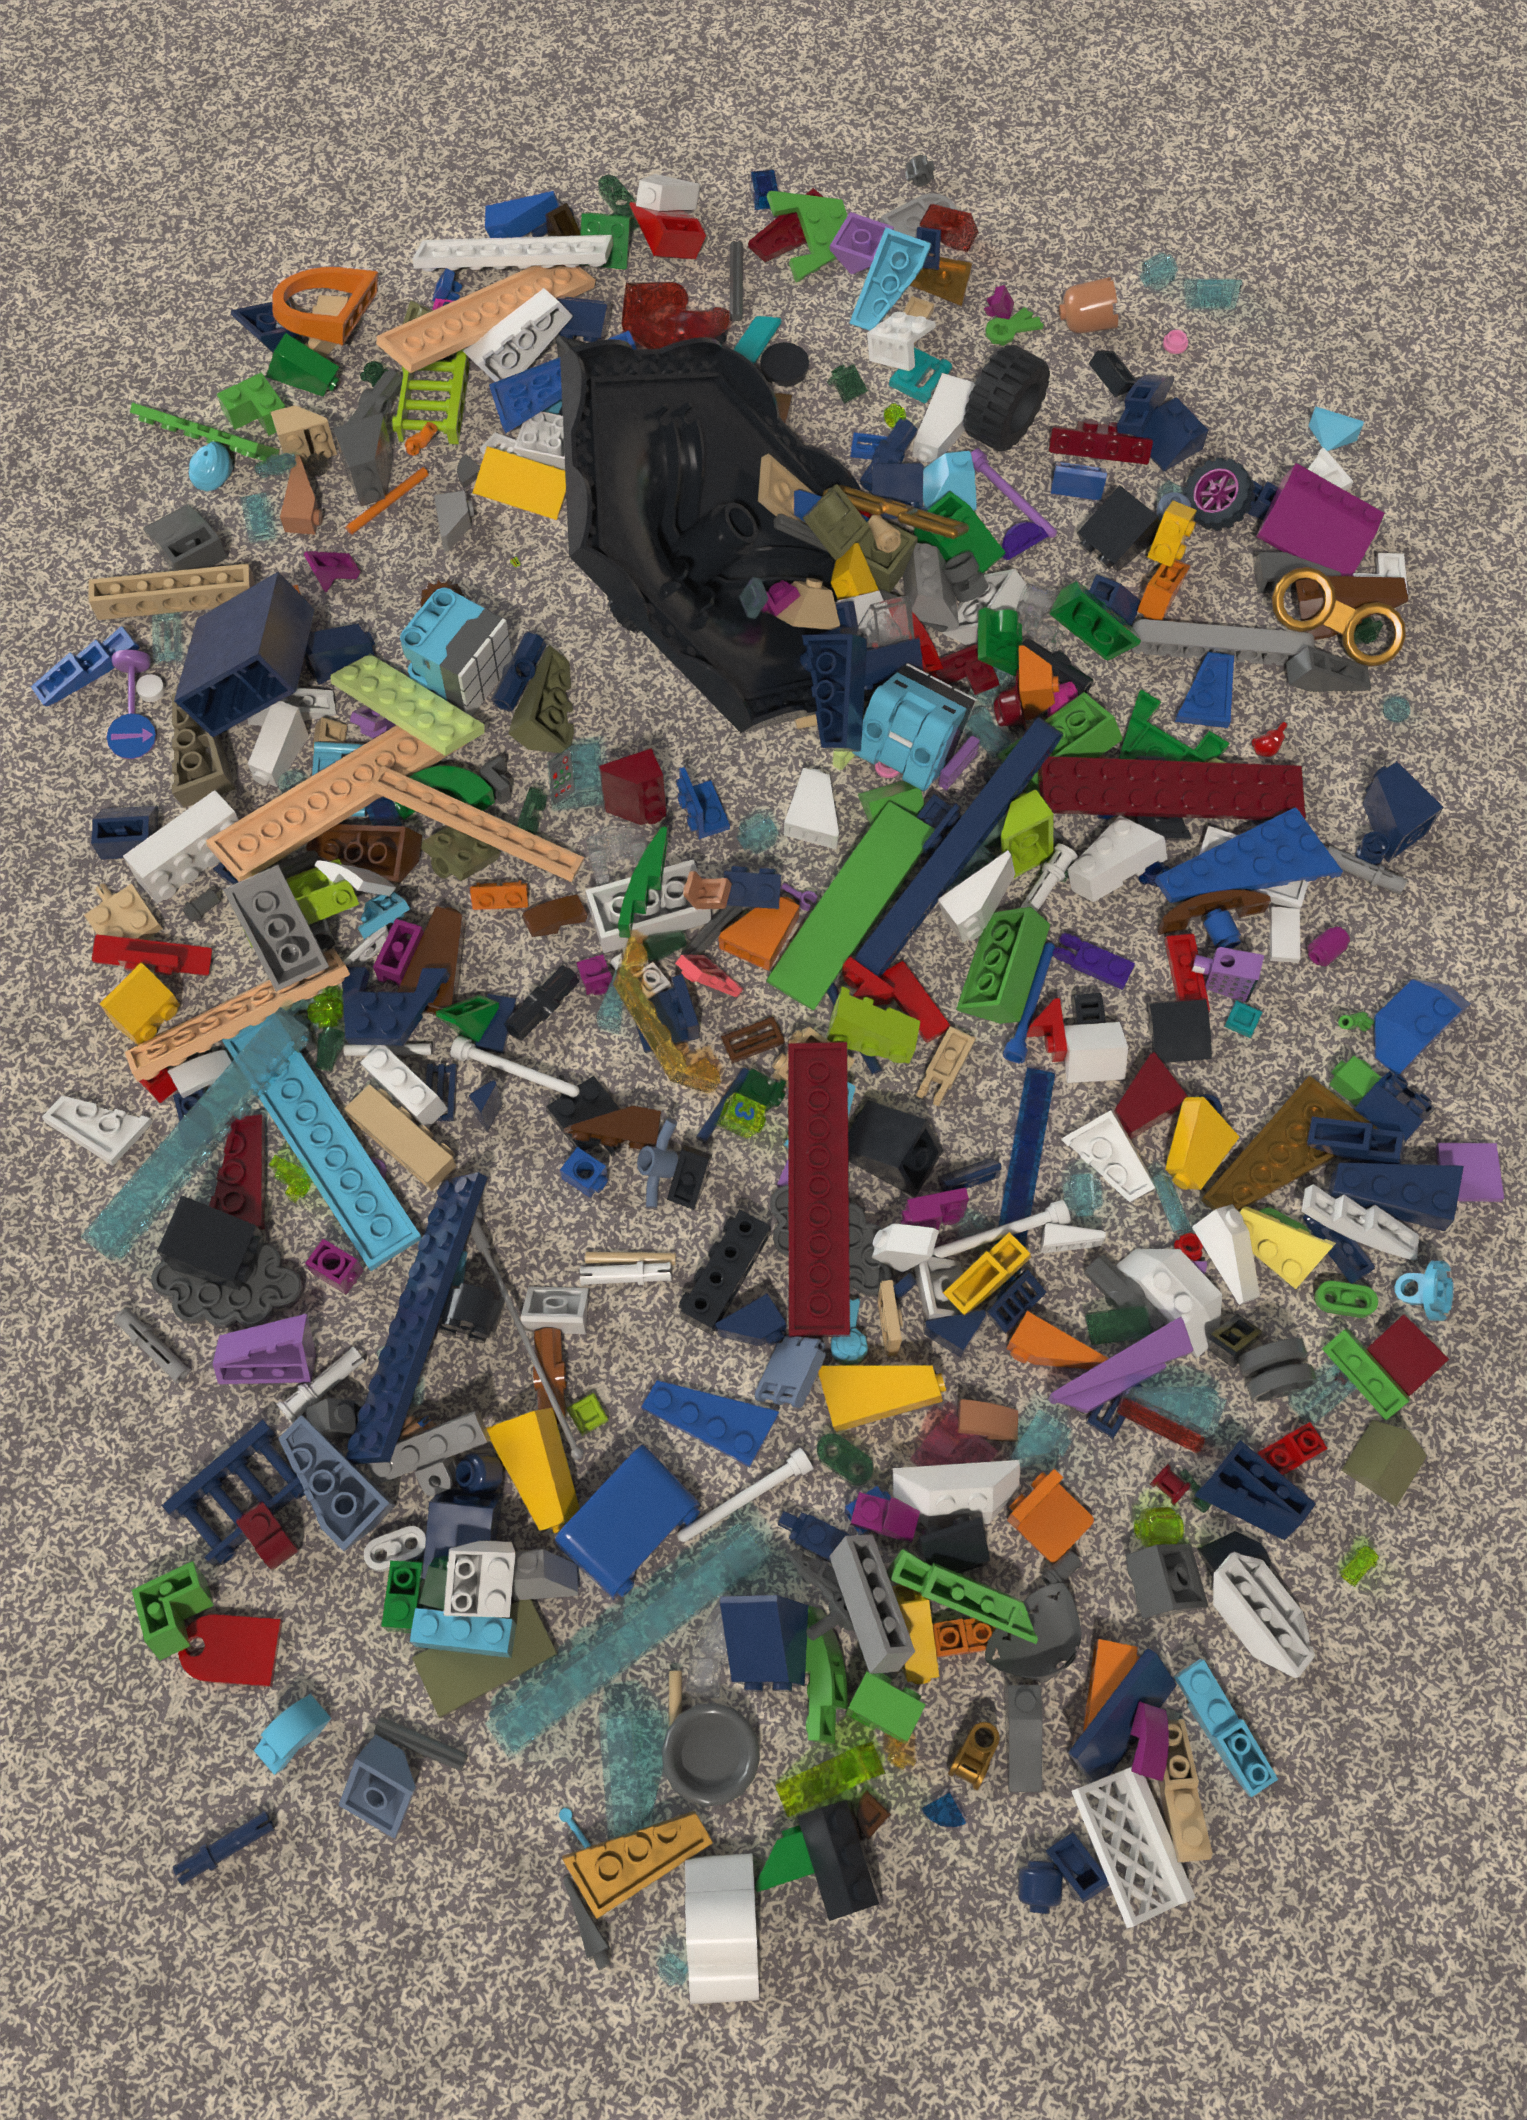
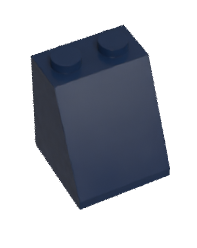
(1399, 808)
(460, 1519)
(765, 1641)

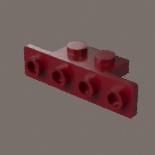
(1100, 442)

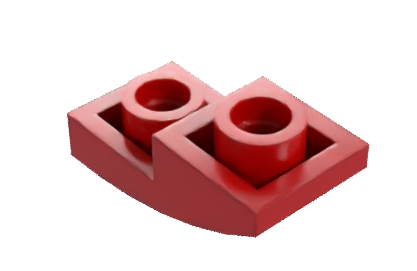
(1294, 1449)

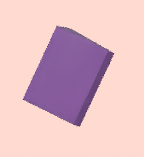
(857, 242)

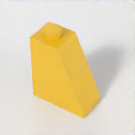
(1198, 1144)
(918, 1620)

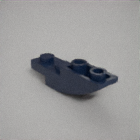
(1142, 401)

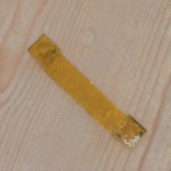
(698, 1076)

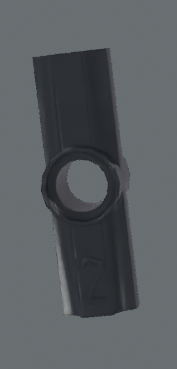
(1061, 666)
(541, 1003)

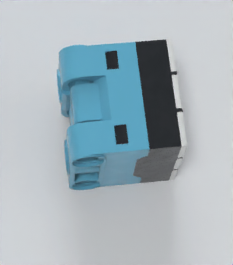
(914, 725)

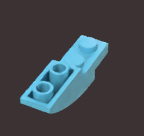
(1224, 1728)

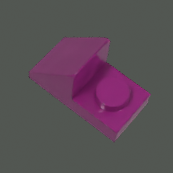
(331, 566)
(885, 1517)

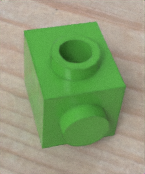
(1353, 1079)

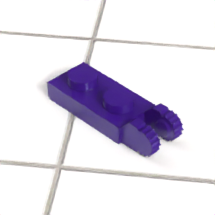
(1094, 961)

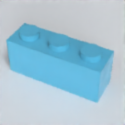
(463, 1633)

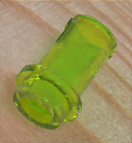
(1359, 1565)

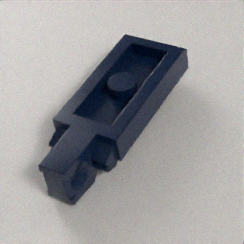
(1345, 1253)
(812, 1534)

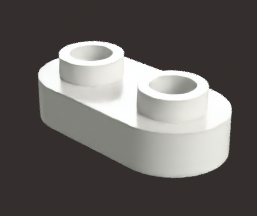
(396, 1548)

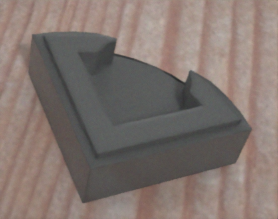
(467, 471)

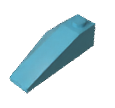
(891, 272)

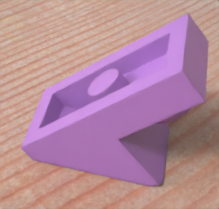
(370, 722)

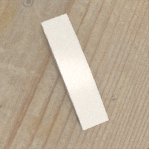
(1365, 1226)

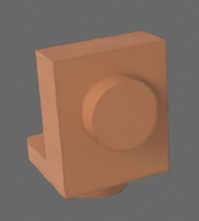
(707, 892)

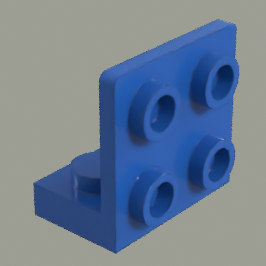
(703, 806)

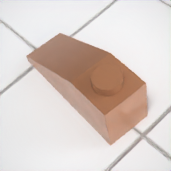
(299, 506)

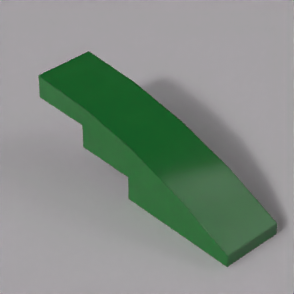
(646, 876)

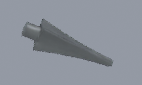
(593, 1941)

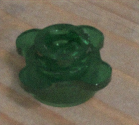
(370, 369)

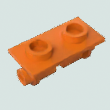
(499, 897)

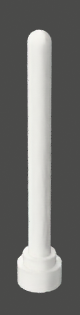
(464, 1049)
(1055, 1214)
(796, 1464)

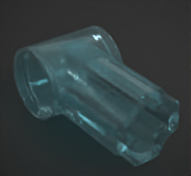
(990, 736)

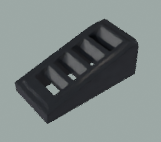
(1088, 1000)

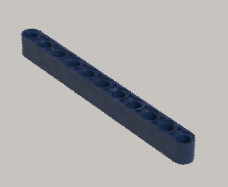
(958, 847)

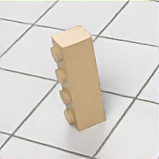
(401, 1137)

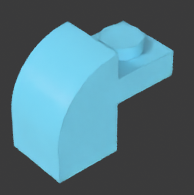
(290, 1732)

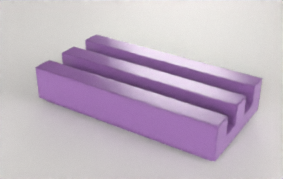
(959, 762)

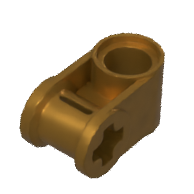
(974, 1756)

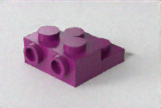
(936, 1208)

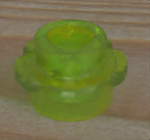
(893, 414)

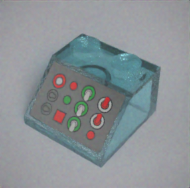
(576, 777)

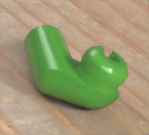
(1357, 1019)

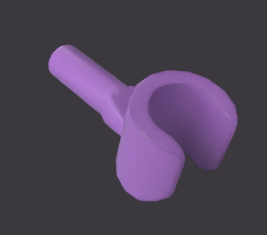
(801, 896)

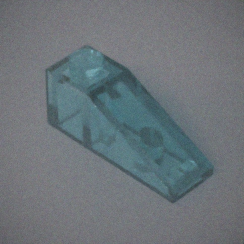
(1189, 1406)

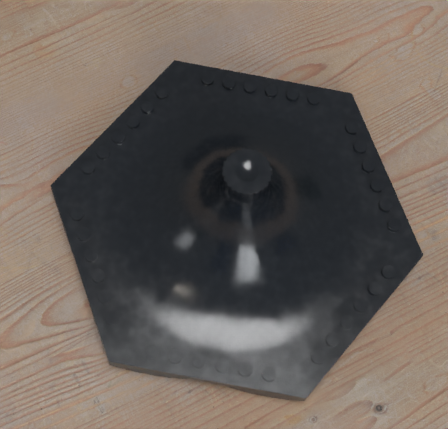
(671, 516)

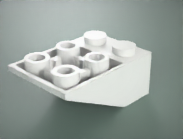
(542, 440)

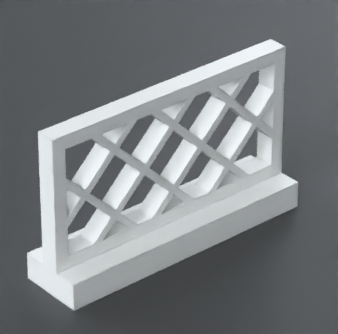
(1148, 1836)

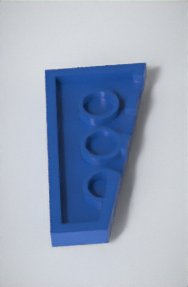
(720, 1422)

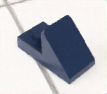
(1078, 1868)

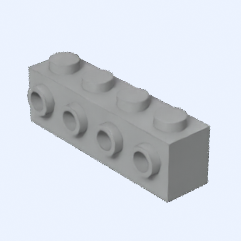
(871, 1604)

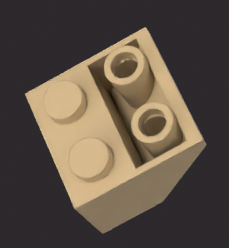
(303, 432)

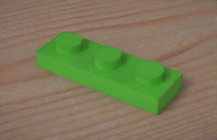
(1366, 1374)

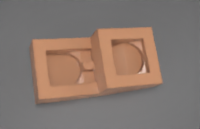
(988, 1419)

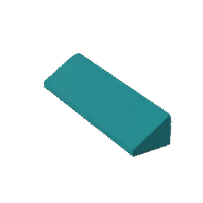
(757, 337)

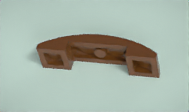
(1244, 902)

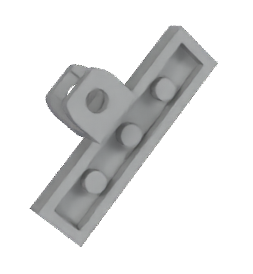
(433, 1453)

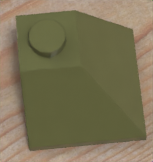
(887, 567)

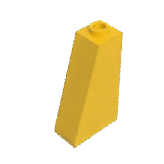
(877, 1392)
(538, 1466)

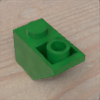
(402, 1595)

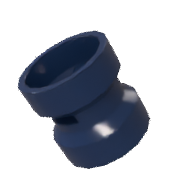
(1373, 848)

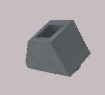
(335, 1417)

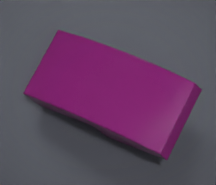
(1152, 1749)

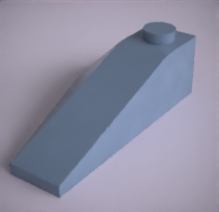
(340, 1493)

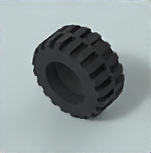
(1006, 397)

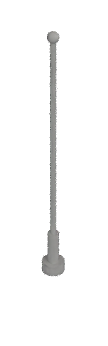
(483, 1246)

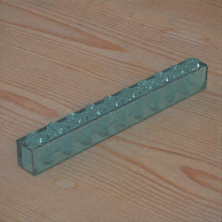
(195, 1135)
(627, 1640)

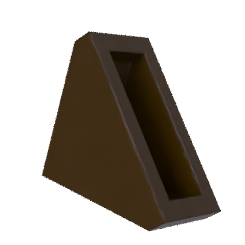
(561, 222)

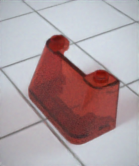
(659, 316)

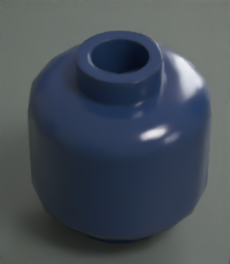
(479, 1473)
(1040, 1886)

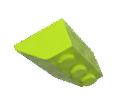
(1028, 832)

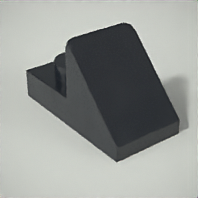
(689, 1177)
(1233, 1339)

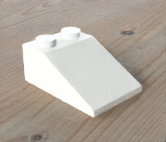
(974, 901)

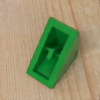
(469, 1016)

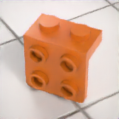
(1049, 1517)

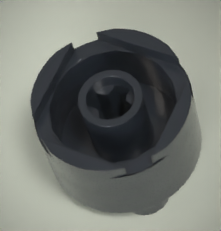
(471, 1312)

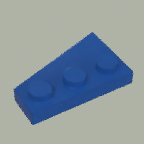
(1210, 694)

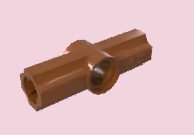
(549, 1353)

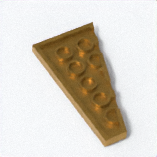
(1280, 1149)

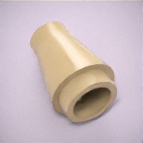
(885, 535)

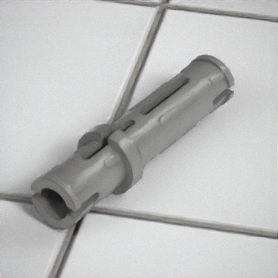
(1368, 871)
(128, 1321)

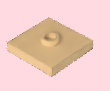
(889, 1318)

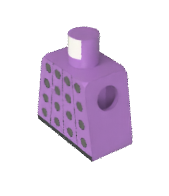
(1230, 972)

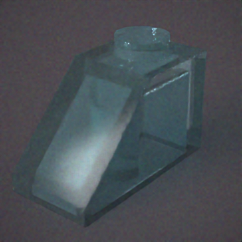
(1042, 1441)

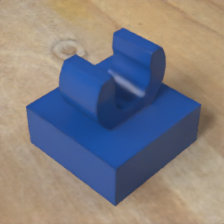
(446, 286)

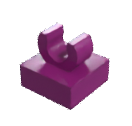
(1000, 303)

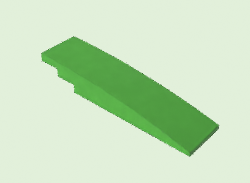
(851, 906)

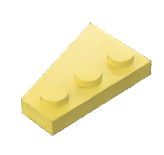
(1283, 1248)

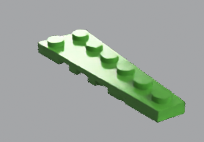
(194, 430)

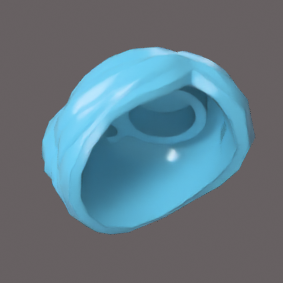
(210, 467)

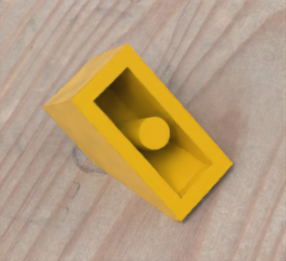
(852, 575)

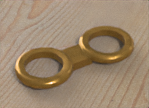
(1338, 616)

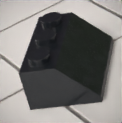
(840, 1859)

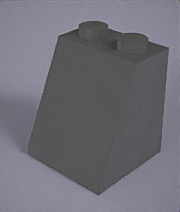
(366, 457)

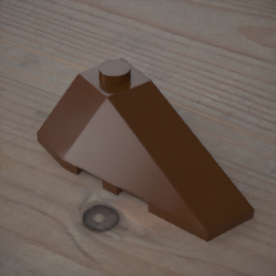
(1350, 591)
(380, 849)

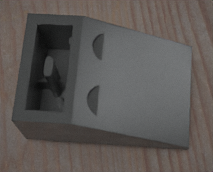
(186, 540)

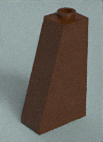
(438, 948)

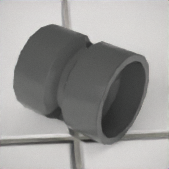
(964, 573)

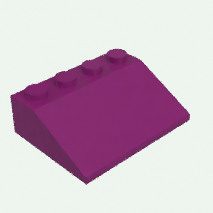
(1319, 521)

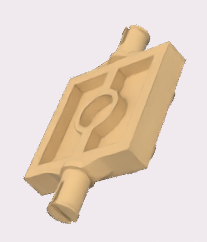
(123, 915)

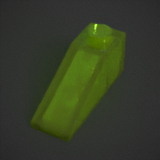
(830, 1778)

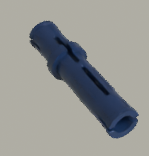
(212, 1854)

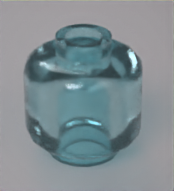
(1158, 271)
(757, 833)
(1083, 1194)

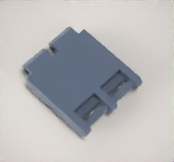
(791, 1371)

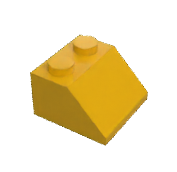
(140, 1005)

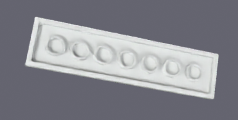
(513, 252)

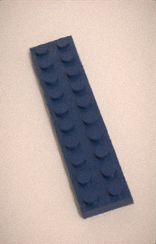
(415, 1320)

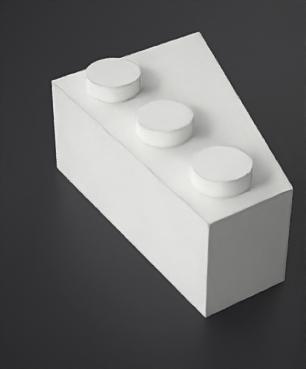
(1115, 856)

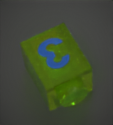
(742, 1116)

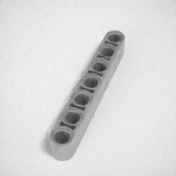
(1195, 639)

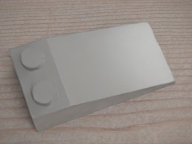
(276, 927)

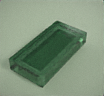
(1118, 1324)

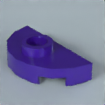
(1022, 537)

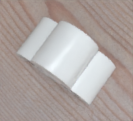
(721, 1929)

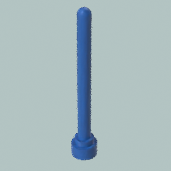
(1016, 1049)

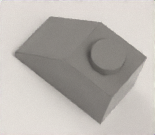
(453, 517)
(543, 1575)

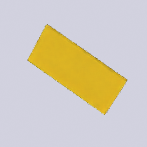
(521, 483)

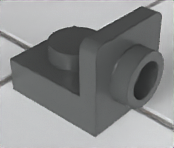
(492, 774)

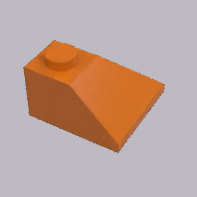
(1036, 683)

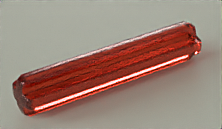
(1161, 1425)

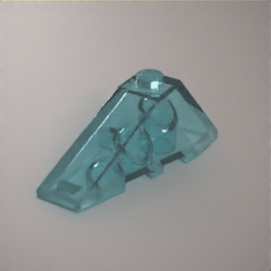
(631, 1766)

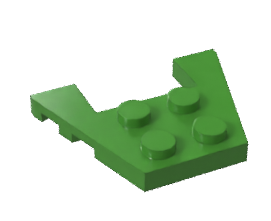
(820, 223)

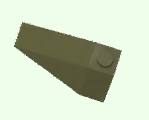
(541, 715)

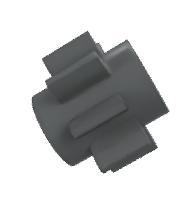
(920, 170)

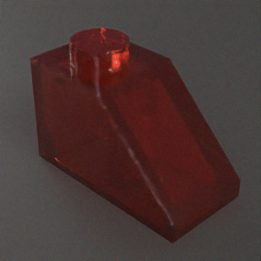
(956, 226)

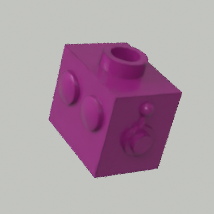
(334, 1266)

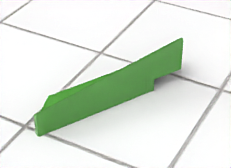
(962, 1594)

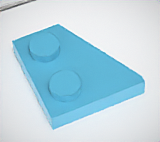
(380, 912)

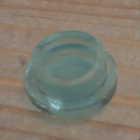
(1396, 709)
(672, 1969)

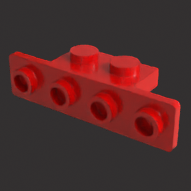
(155, 955)

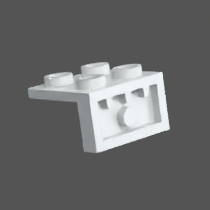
(894, 340)

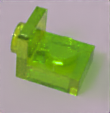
(291, 1175)

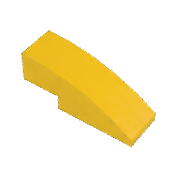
(987, 1274)

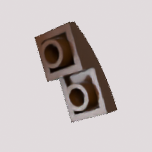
(549, 916)

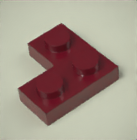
(966, 664)

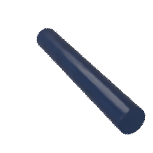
(710, 1124)

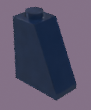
(335, 649)

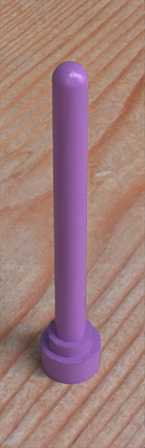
(981, 465)

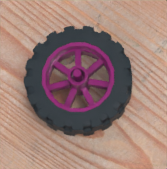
(1237, 505)

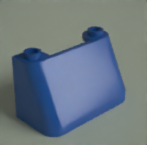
(626, 1521)

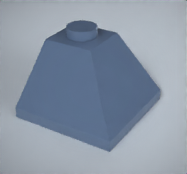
(379, 1786)

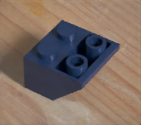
(589, 318)
(122, 829)
(1395, 1105)

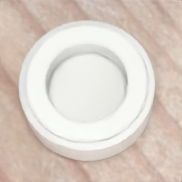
(150, 688)

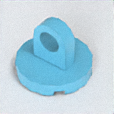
(1434, 1290)

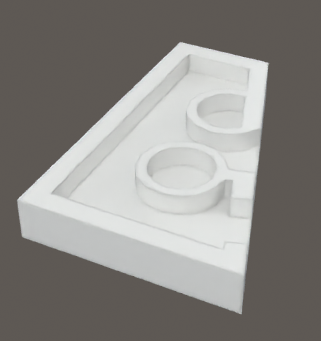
(97, 1129)
(1110, 1152)

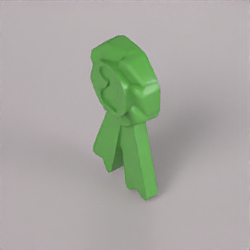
(1003, 330)

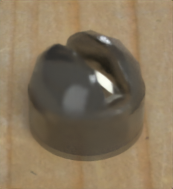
(320, 462)

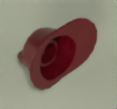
(1009, 707)

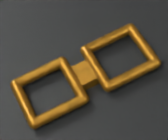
(905, 513)

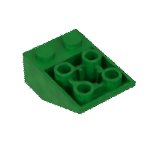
(976, 540)

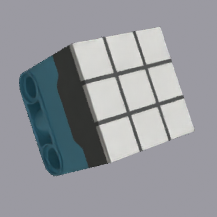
(456, 649)

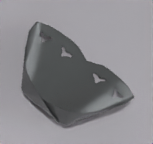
(1057, 1634)

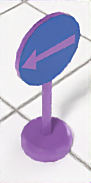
(132, 733)

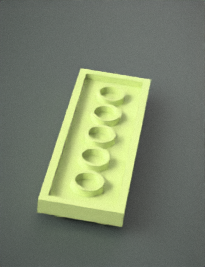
(407, 704)

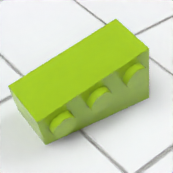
(873, 1029)

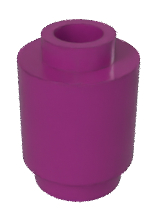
(1328, 946)

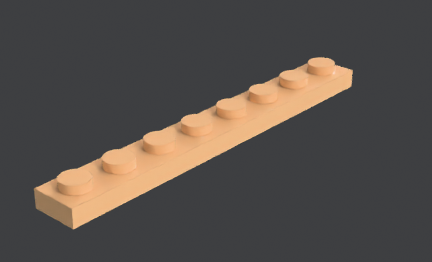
(476, 823)

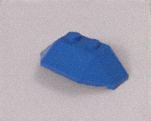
(1414, 1021)

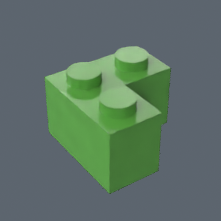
(250, 401)
(166, 1603)
(886, 1707)

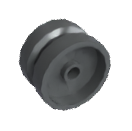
(1277, 1369)

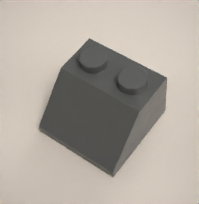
(1166, 1580)

